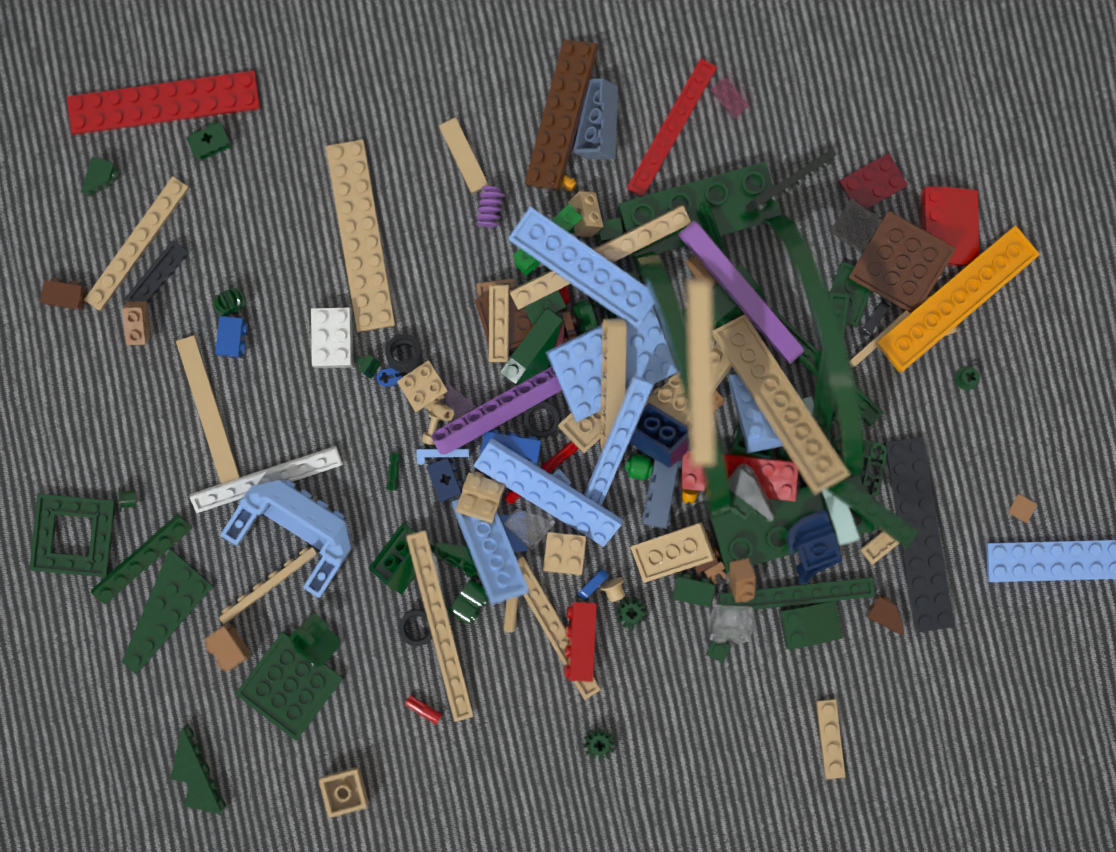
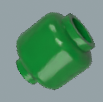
(639, 467)

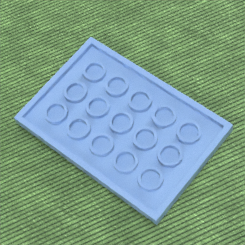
(580, 363)

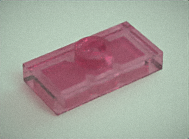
(729, 98)

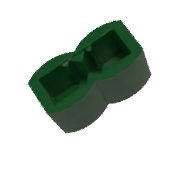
(469, 601)

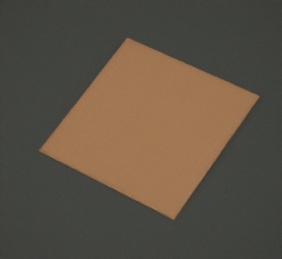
(1022, 508)

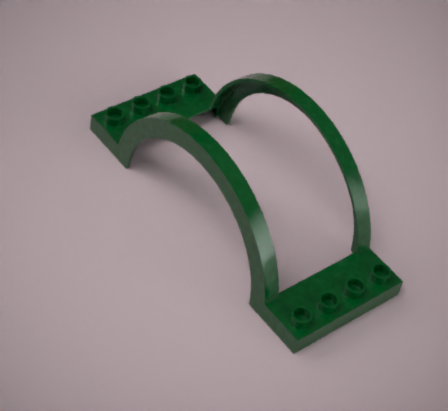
(728, 195)

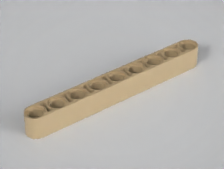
(700, 372)

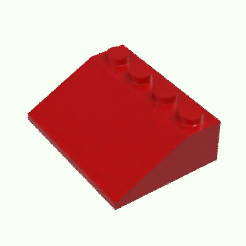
(953, 218)

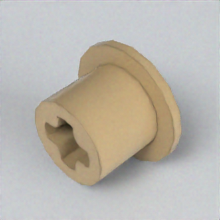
(613, 589)

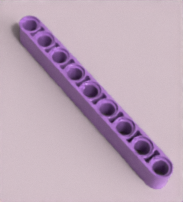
(741, 292)
(496, 411)

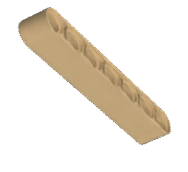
(612, 373)

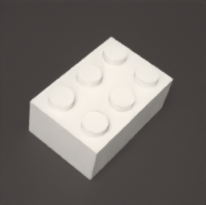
(332, 337)

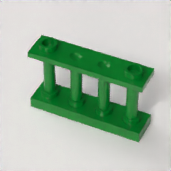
(566, 220)

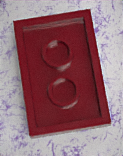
(874, 182)

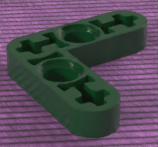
(869, 454)

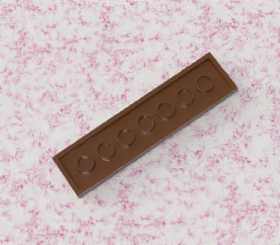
(561, 115)

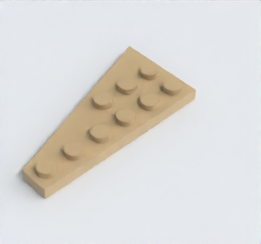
(671, 396)

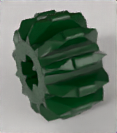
(229, 302)
(635, 608)
(604, 739)

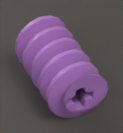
(489, 209)

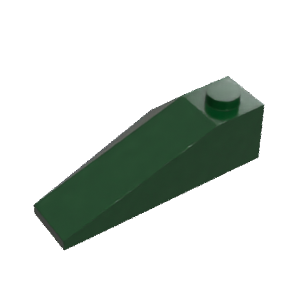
(531, 354)
(457, 557)

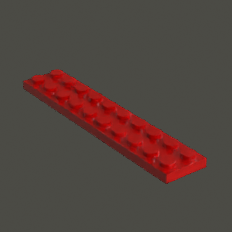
(163, 102)

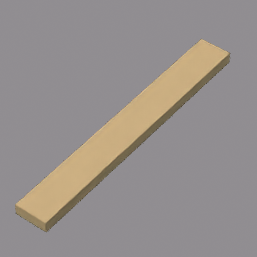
(208, 409)
(551, 623)

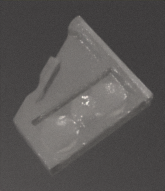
(528, 527)

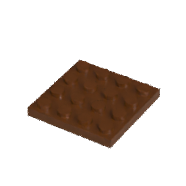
(902, 262)

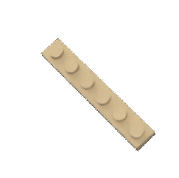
(263, 588)

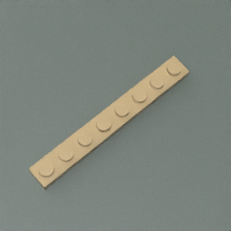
(136, 244)

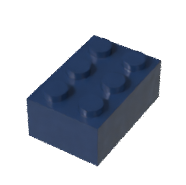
(661, 436)

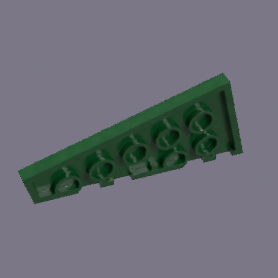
(171, 601)

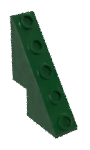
(191, 769)

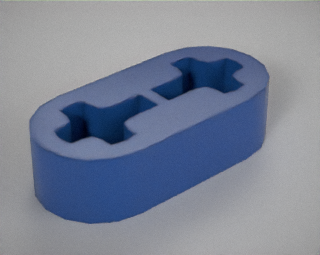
(391, 382)
(593, 584)

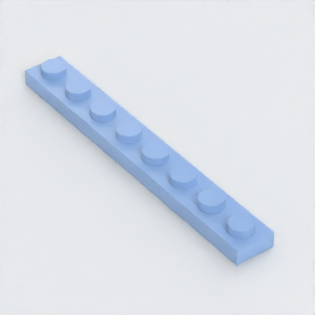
(618, 439)

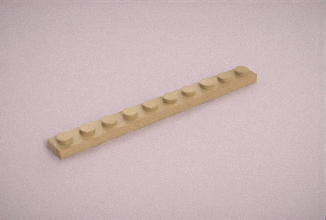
(611, 251)
(439, 625)

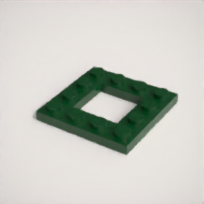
(46, 512)

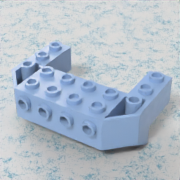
(302, 517)

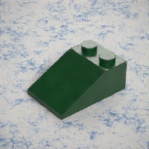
(810, 625)

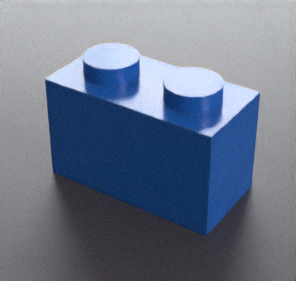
(231, 337)

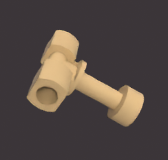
(437, 413)

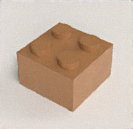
(227, 648)

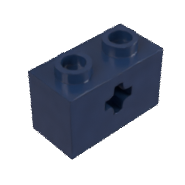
(436, 474)

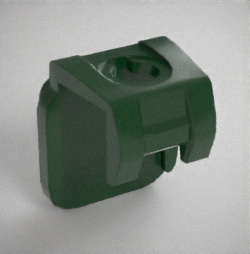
(586, 313)
(314, 641)

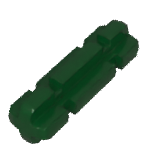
(393, 471)

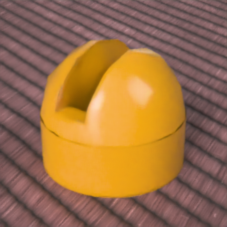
(689, 495)

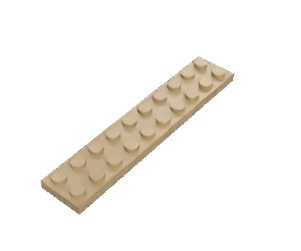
(360, 236)
(780, 404)

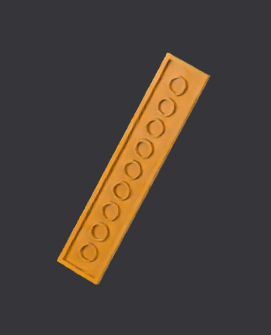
(957, 299)

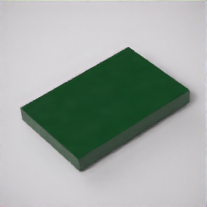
(858, 293)

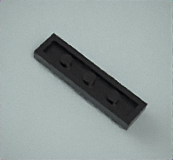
(157, 273)

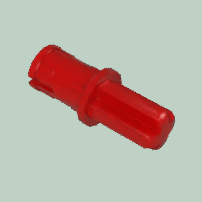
(423, 709)

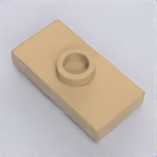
(878, 547)

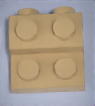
(480, 497)

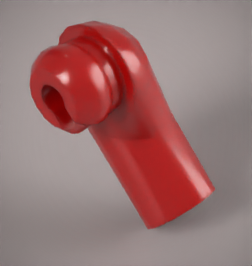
(564, 292)

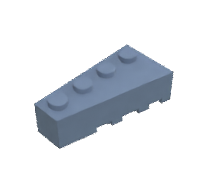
(598, 122)
(660, 495)

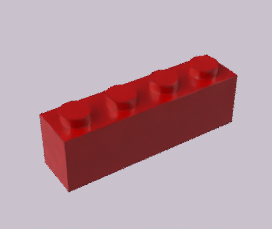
(580, 642)

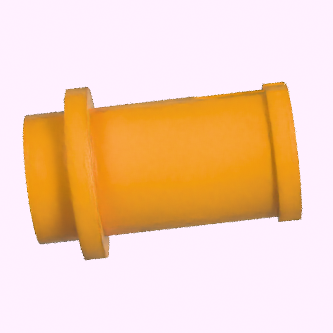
(568, 183)

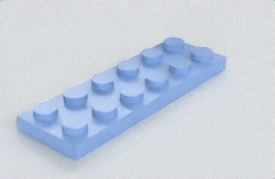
(492, 557)

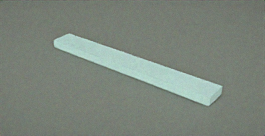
(838, 511)

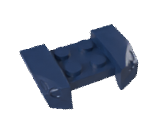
(815, 545)

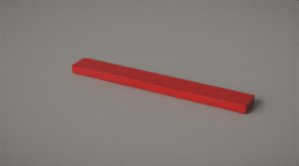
(671, 128)

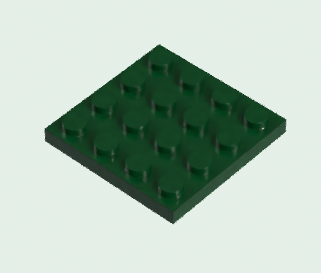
(288, 688)

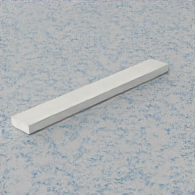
(290, 470)

